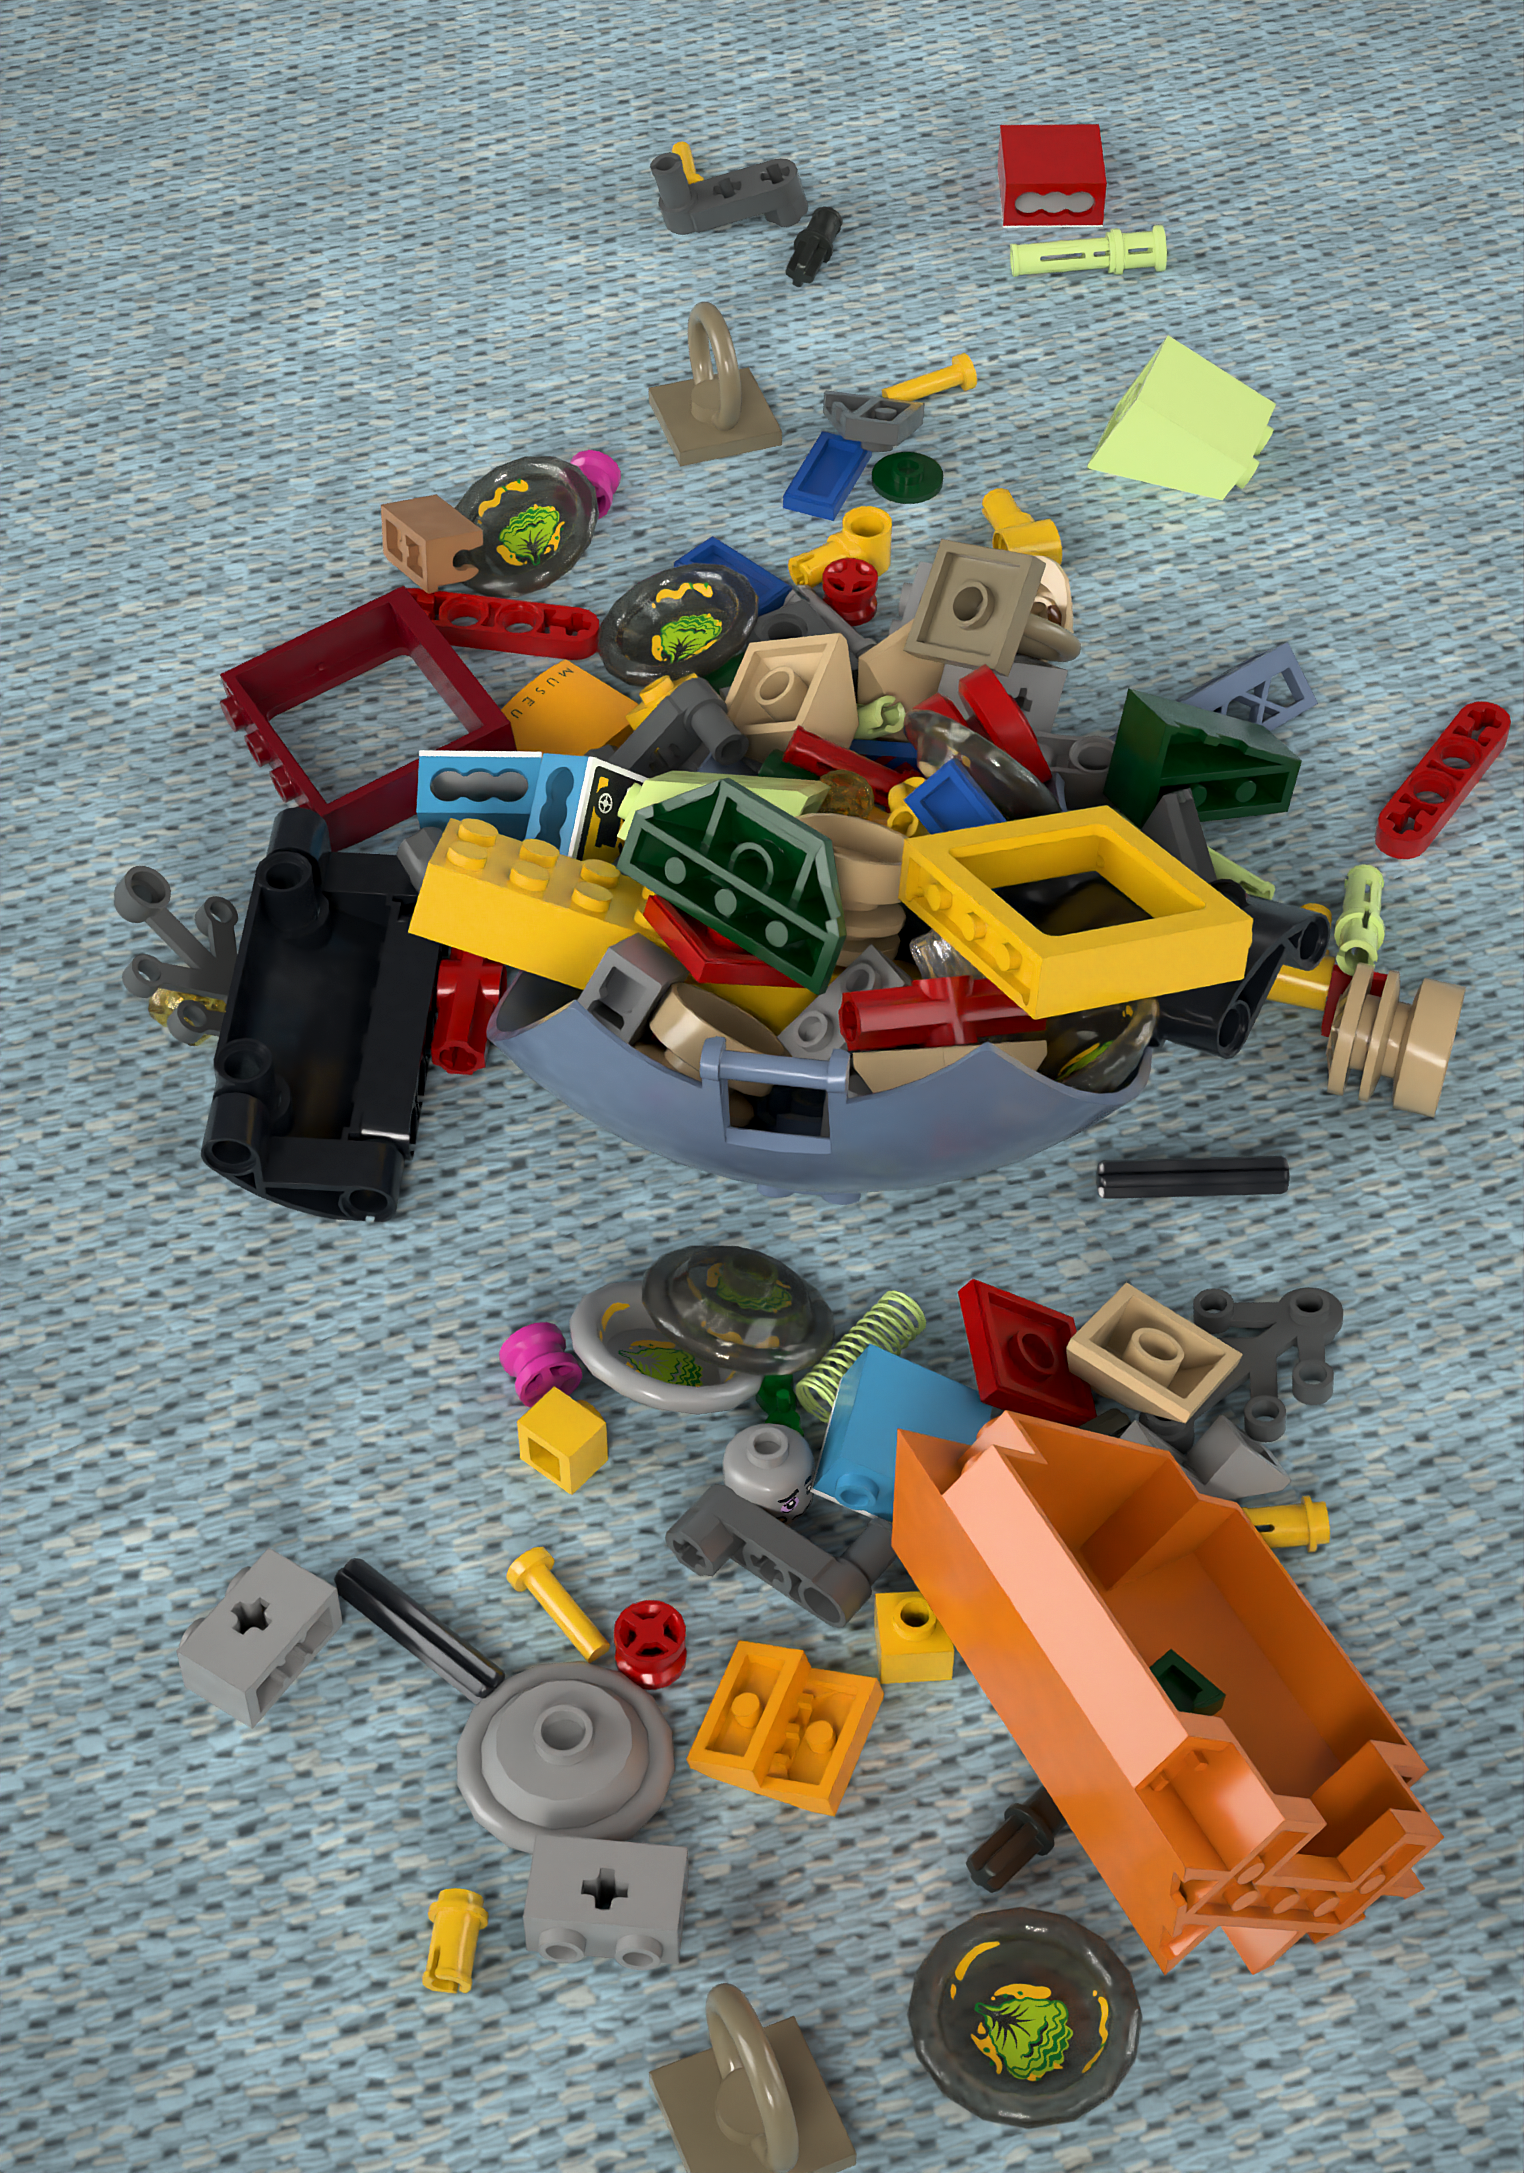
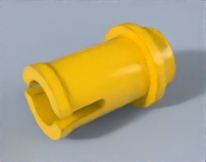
(1293, 1524)
(454, 1939)

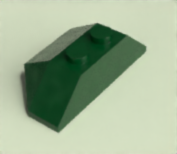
(744, 875)

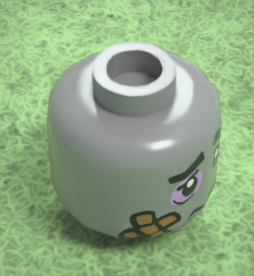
(771, 1469)

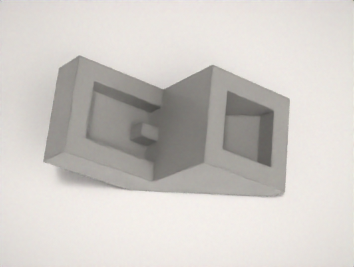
(1222, 1462)

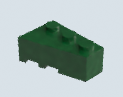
(1173, 746)

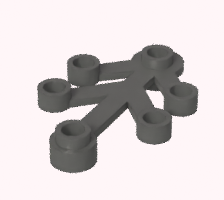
(143, 898)
(1301, 1319)

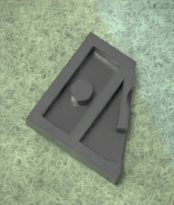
(872, 420)

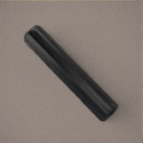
(1192, 1177)
(418, 1630)

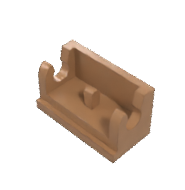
(423, 539)

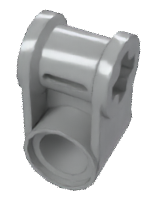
(1081, 764)

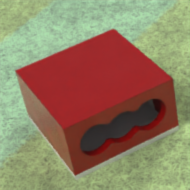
(1051, 175)

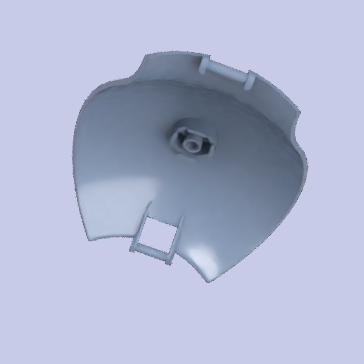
(910, 1137)

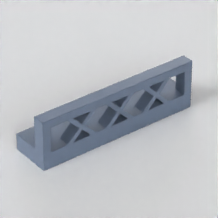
(1255, 673)

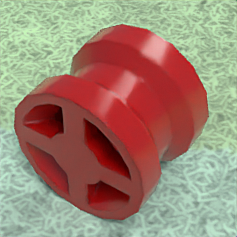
(851, 589)
(650, 1626)

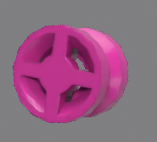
(602, 473)
(539, 1362)

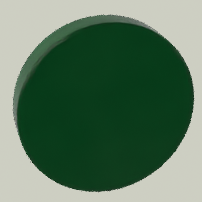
(907, 477)

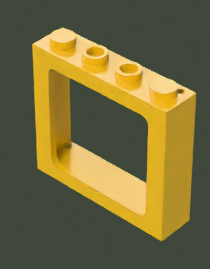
(1188, 945)

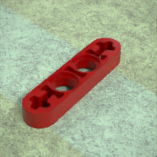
(499, 613)
(1437, 777)

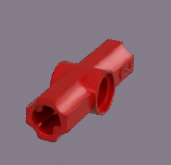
(465, 1001)
(931, 1014)

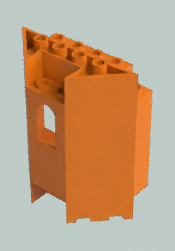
(1068, 1576)

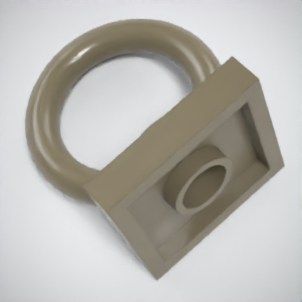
(713, 412)
(980, 611)
(751, 2098)

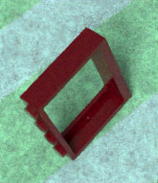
(331, 656)

